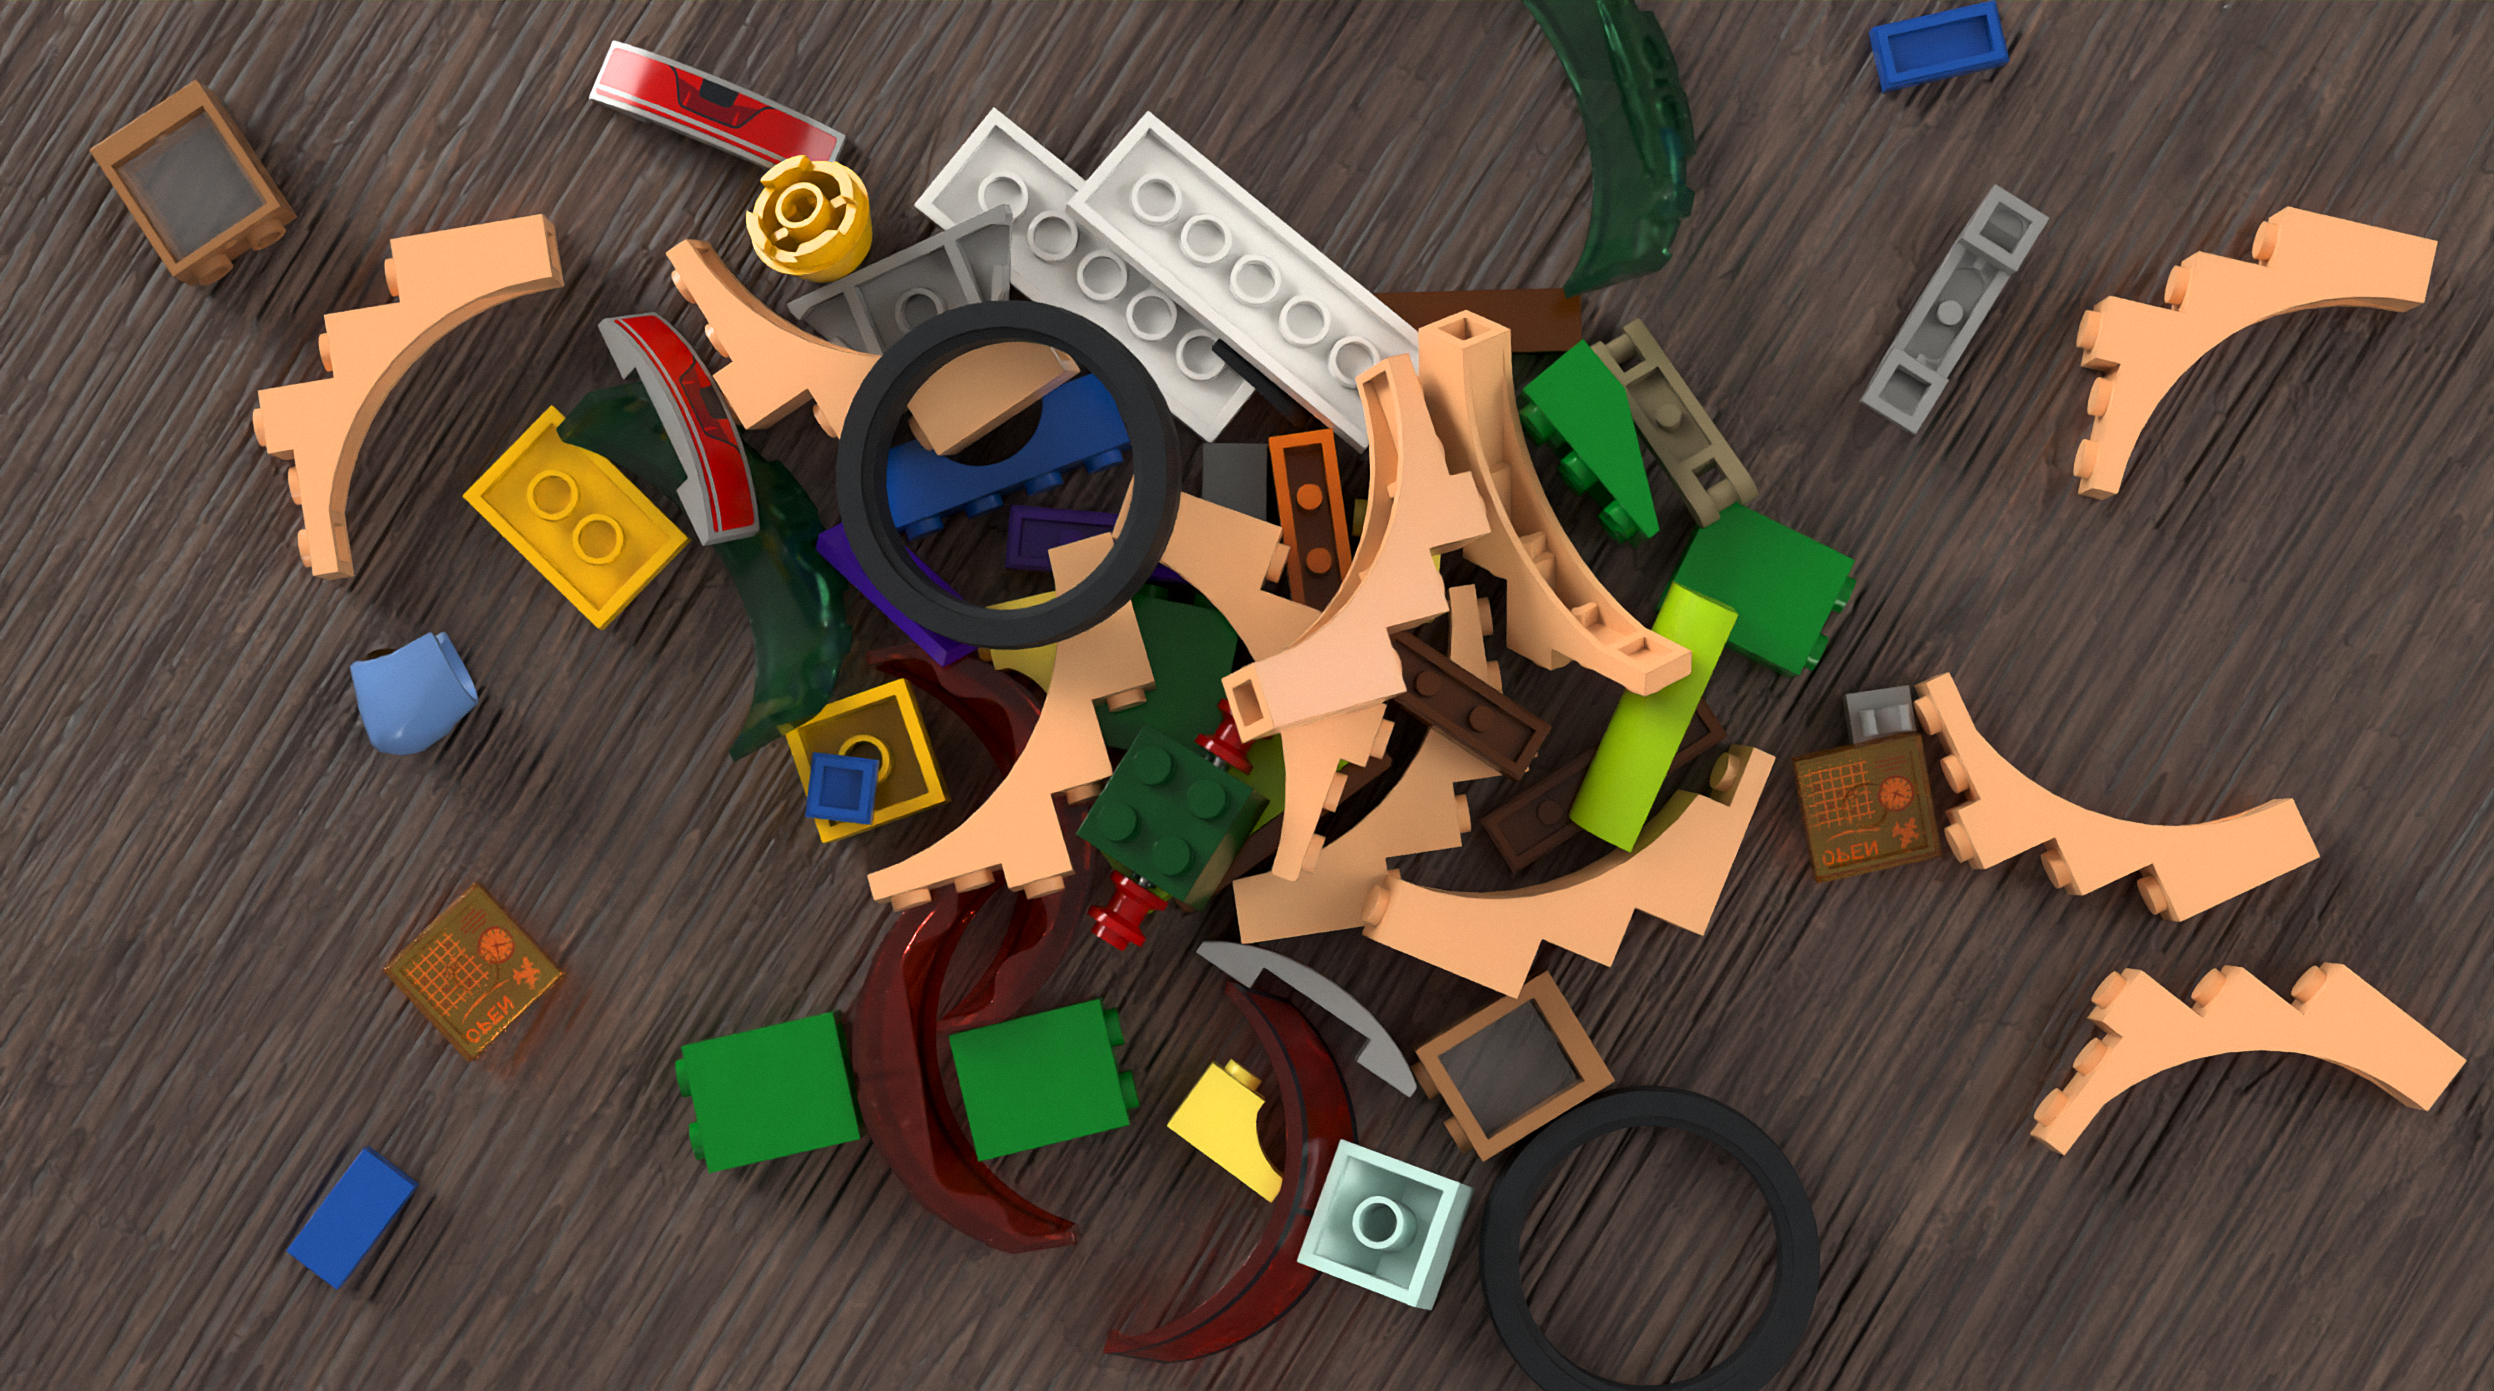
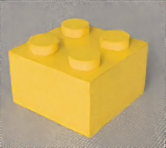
(883, 727)

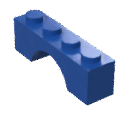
(1075, 430)

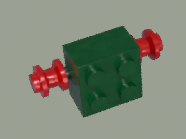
(1171, 823)

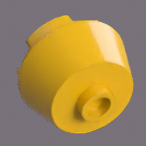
(811, 220)

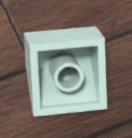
(1385, 1225)

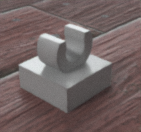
(1878, 713)

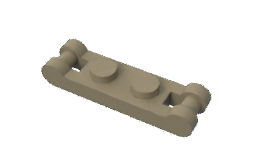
(1676, 426)

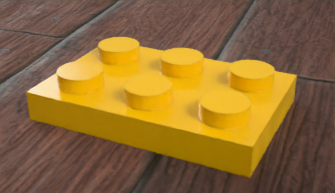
(577, 520)

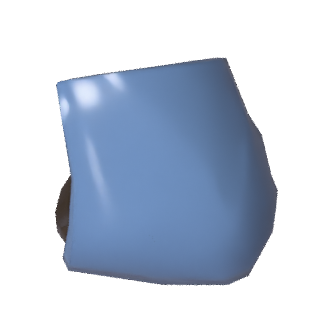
(412, 694)

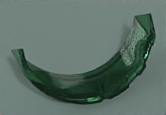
(1634, 130)
(782, 580)

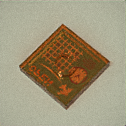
(1866, 806)
(474, 971)

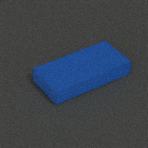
(1938, 46)
(352, 1217)

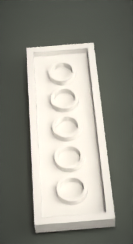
(1074, 270)
(1242, 273)

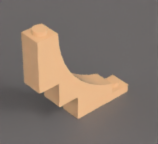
(1669, 874)

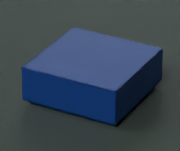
(842, 788)

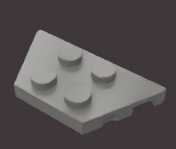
(902, 291)

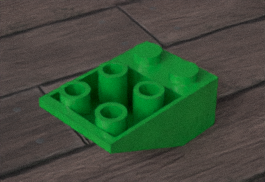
(1591, 430)

